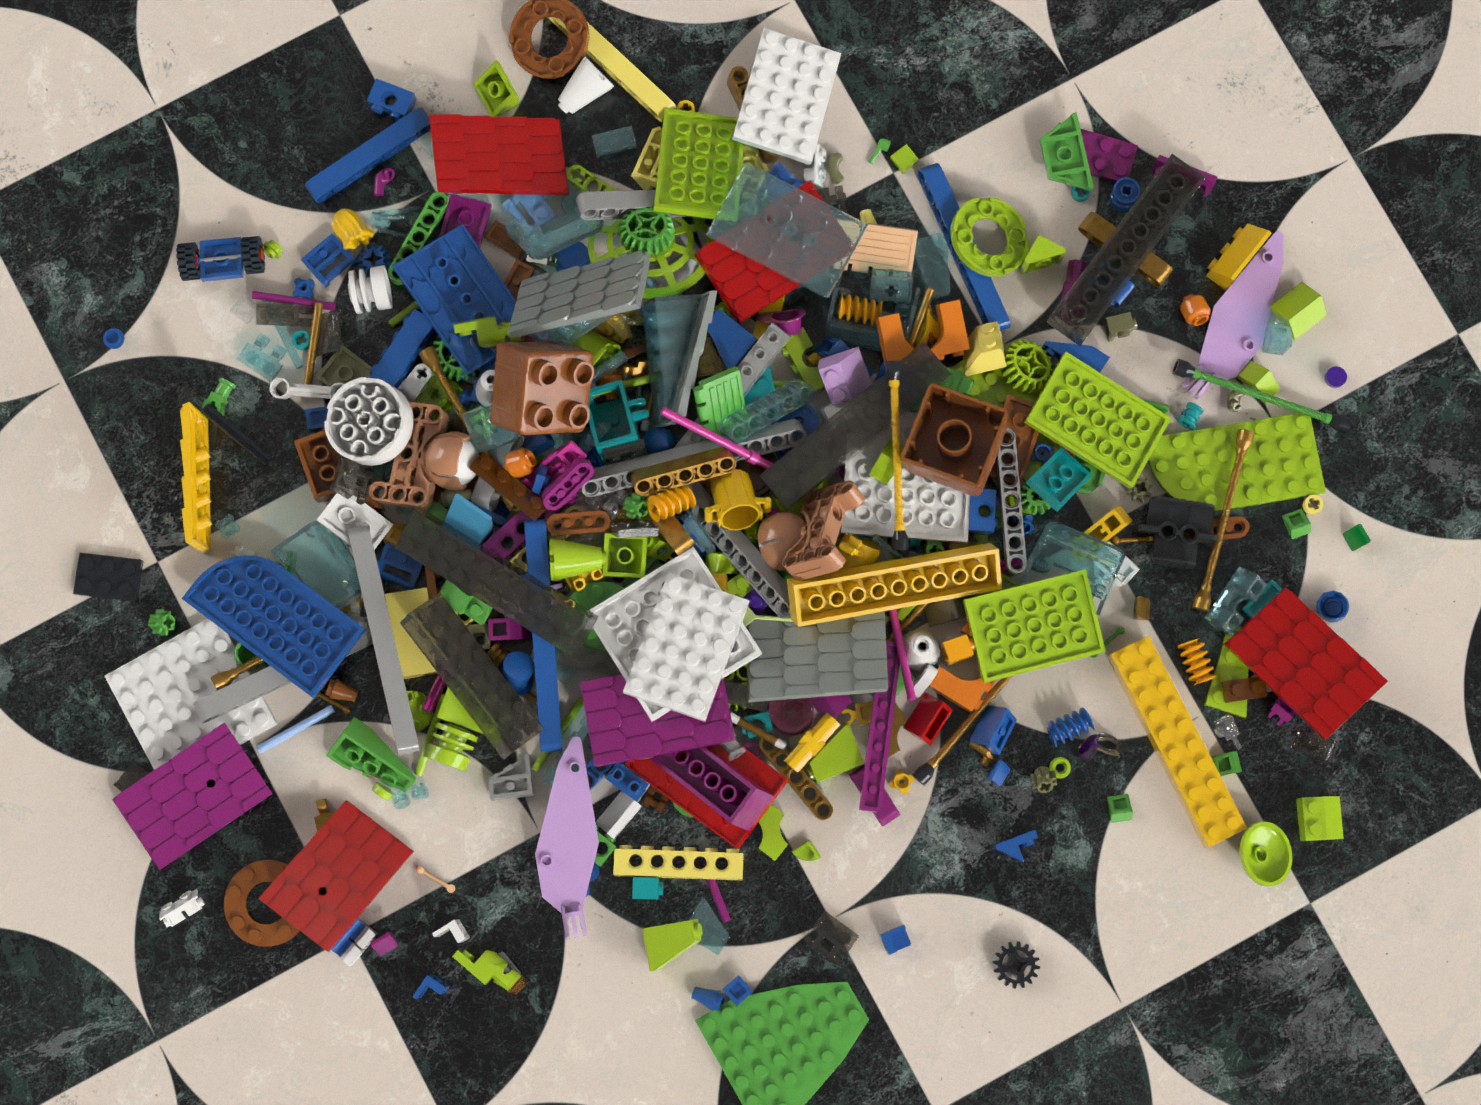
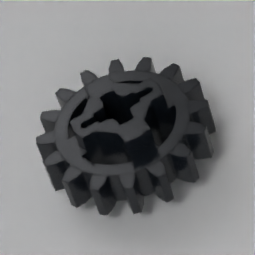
(1013, 954)

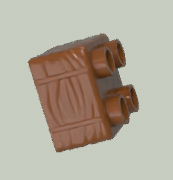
(541, 387)
(954, 440)

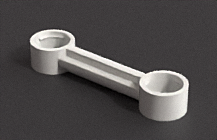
(303, 390)

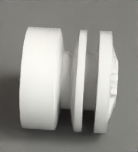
(370, 289)

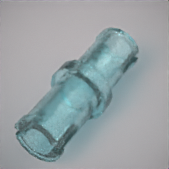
(607, 366)

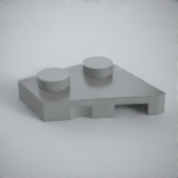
(513, 781)

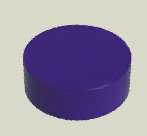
(1335, 377)

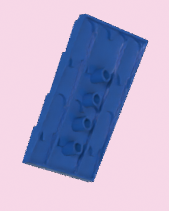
(473, 296)

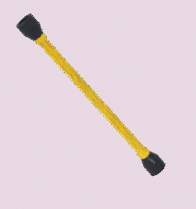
(893, 371)

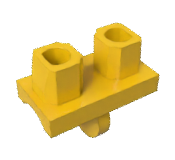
(580, 581)

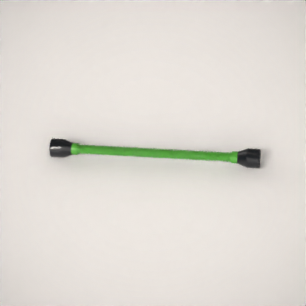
(1336, 421)

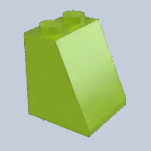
(454, 713)

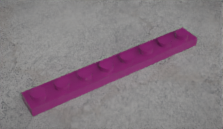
(879, 737)

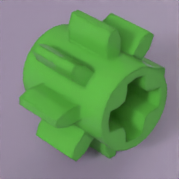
(635, 506)
(161, 622)

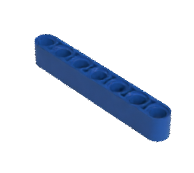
(368, 155)

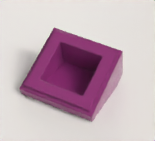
(384, 943)

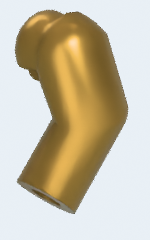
(987, 758)

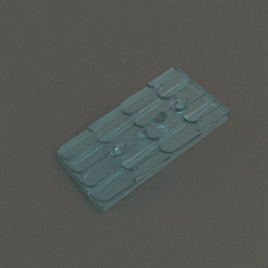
(803, 235)

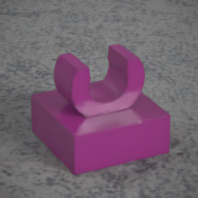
(1283, 710)

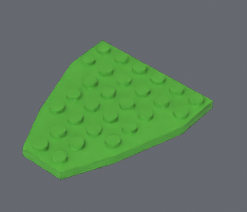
(784, 1040)

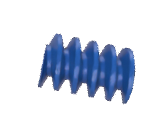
(1069, 726)

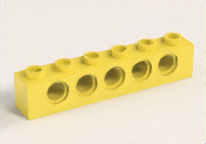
(623, 867)

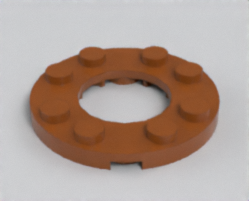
(521, 40)
(236, 906)

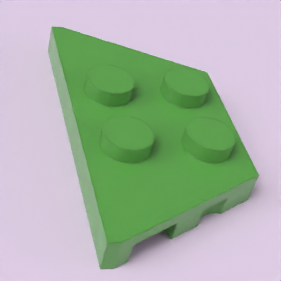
(1066, 155)

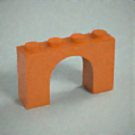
(951, 338)
(961, 692)

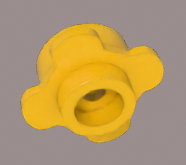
(895, 783)

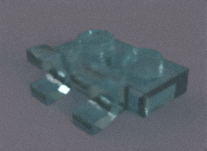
(259, 361)

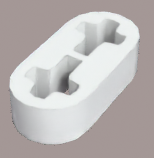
(924, 680)

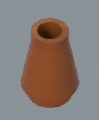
(341, 691)

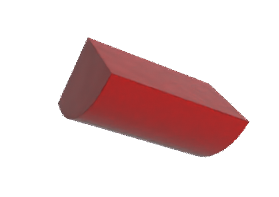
(927, 718)

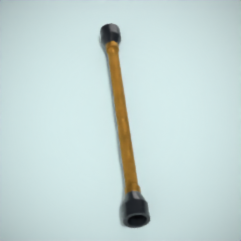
(925, 771)

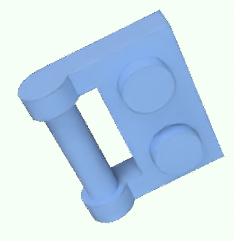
(534, 205)

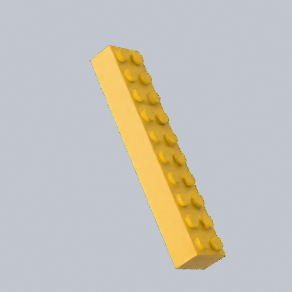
(895, 584)
(1177, 742)

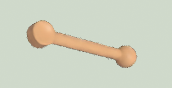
(450, 888)

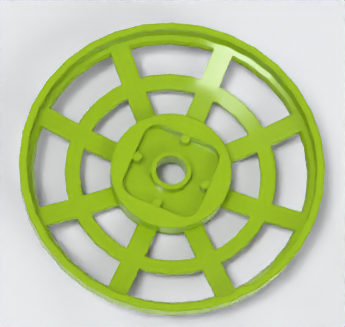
(673, 287)

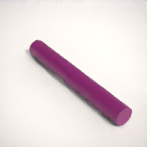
(717, 897)

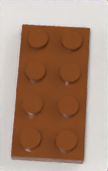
(1025, 436)

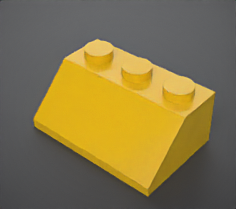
(1237, 255)

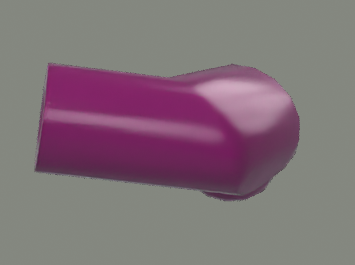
(382, 179)

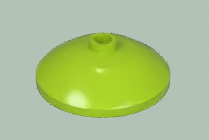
(1265, 854)

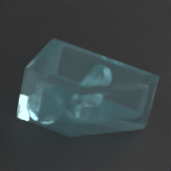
(1277, 339)

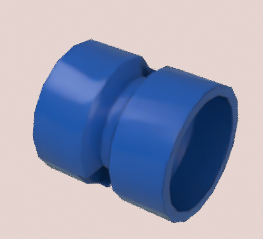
(1124, 194)

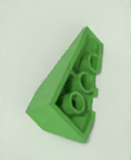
(364, 750)

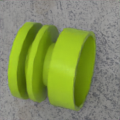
(450, 746)

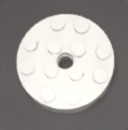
(388, 424)

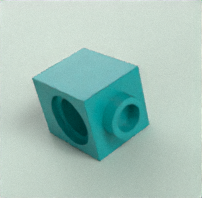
(764, 718)
(646, 888)

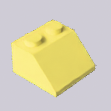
(985, 350)

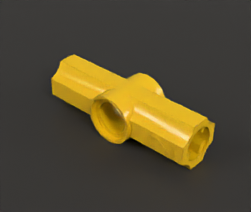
(812, 742)

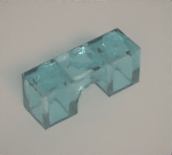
(1241, 586)

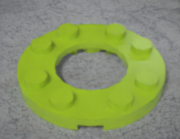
(1010, 222)

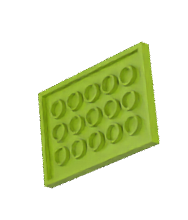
(696, 163)
(1097, 420)
(1034, 625)

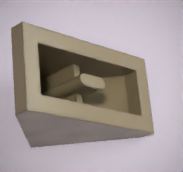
(945, 611)

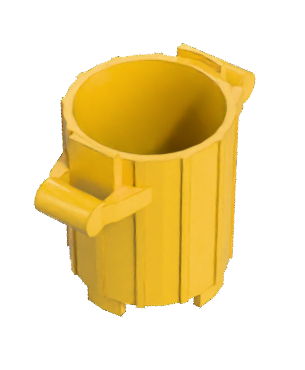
(735, 501)
(858, 551)

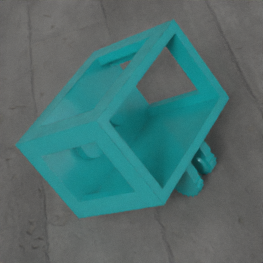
(618, 414)

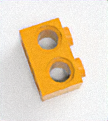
(957, 650)

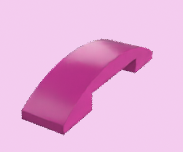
(557, 461)

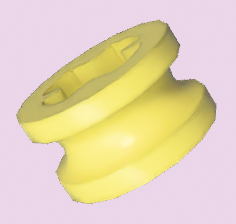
(1312, 511)

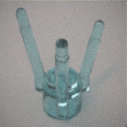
(382, 220)

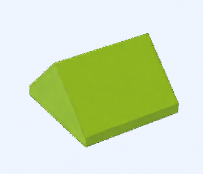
(496, 90)
(1042, 254)
(1299, 309)

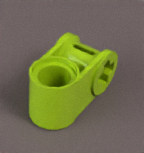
(719, 563)

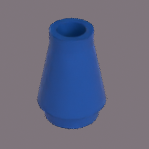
(709, 998)

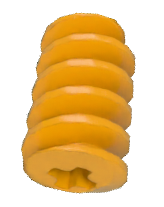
(859, 310)
(670, 502)
(1196, 661)

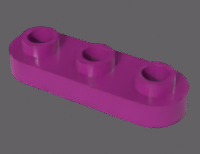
(564, 492)

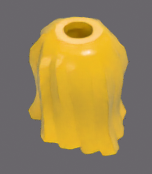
(351, 229)

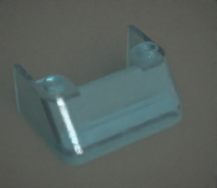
(861, 334)
(1074, 552)

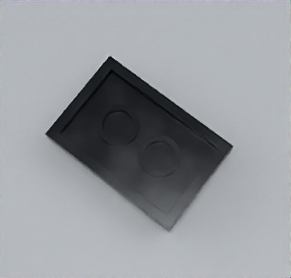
(108, 577)

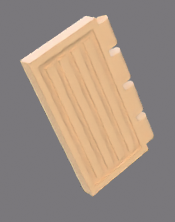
(884, 249)

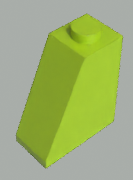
(836, 757)
(670, 941)

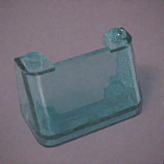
(555, 234)
(321, 563)

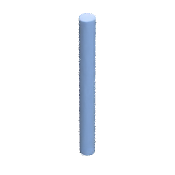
(295, 729)

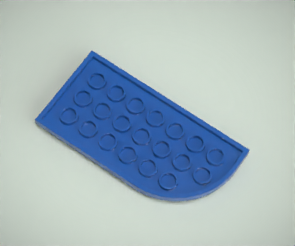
(276, 618)

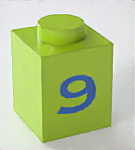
(658, 547)

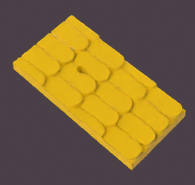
(196, 478)

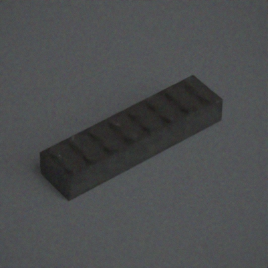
(471, 675)

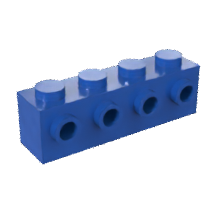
(404, 349)

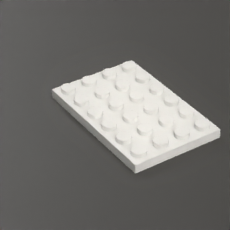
(786, 96)
(686, 647)

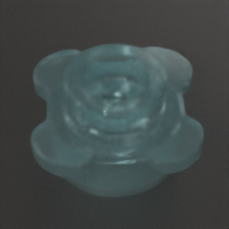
(226, 532)

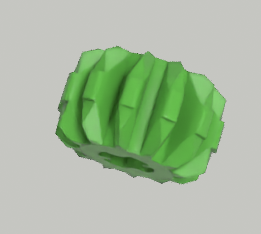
(1034, 505)

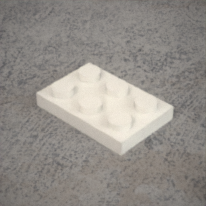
(348, 514)

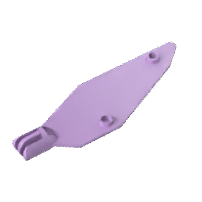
(1240, 317)
(568, 839)

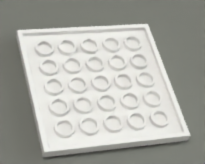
(928, 507)
(628, 613)
(166, 681)

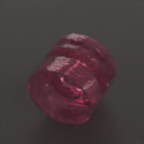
(799, 723)

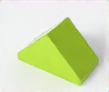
(1258, 378)
(884, 465)

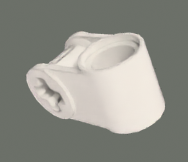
(415, 383)

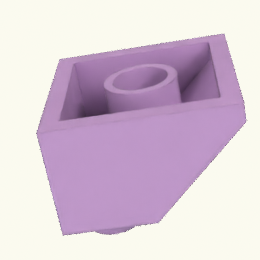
(844, 375)

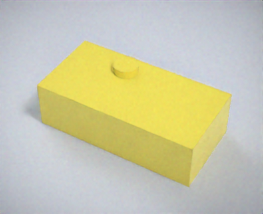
(411, 658)

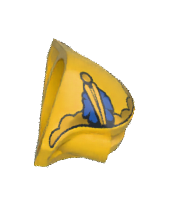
(929, 331)

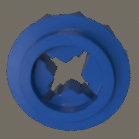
(367, 252)

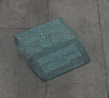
(483, 433)

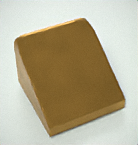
(1141, 608)

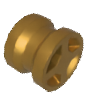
(497, 654)

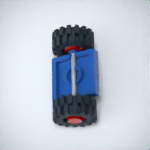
(220, 258)

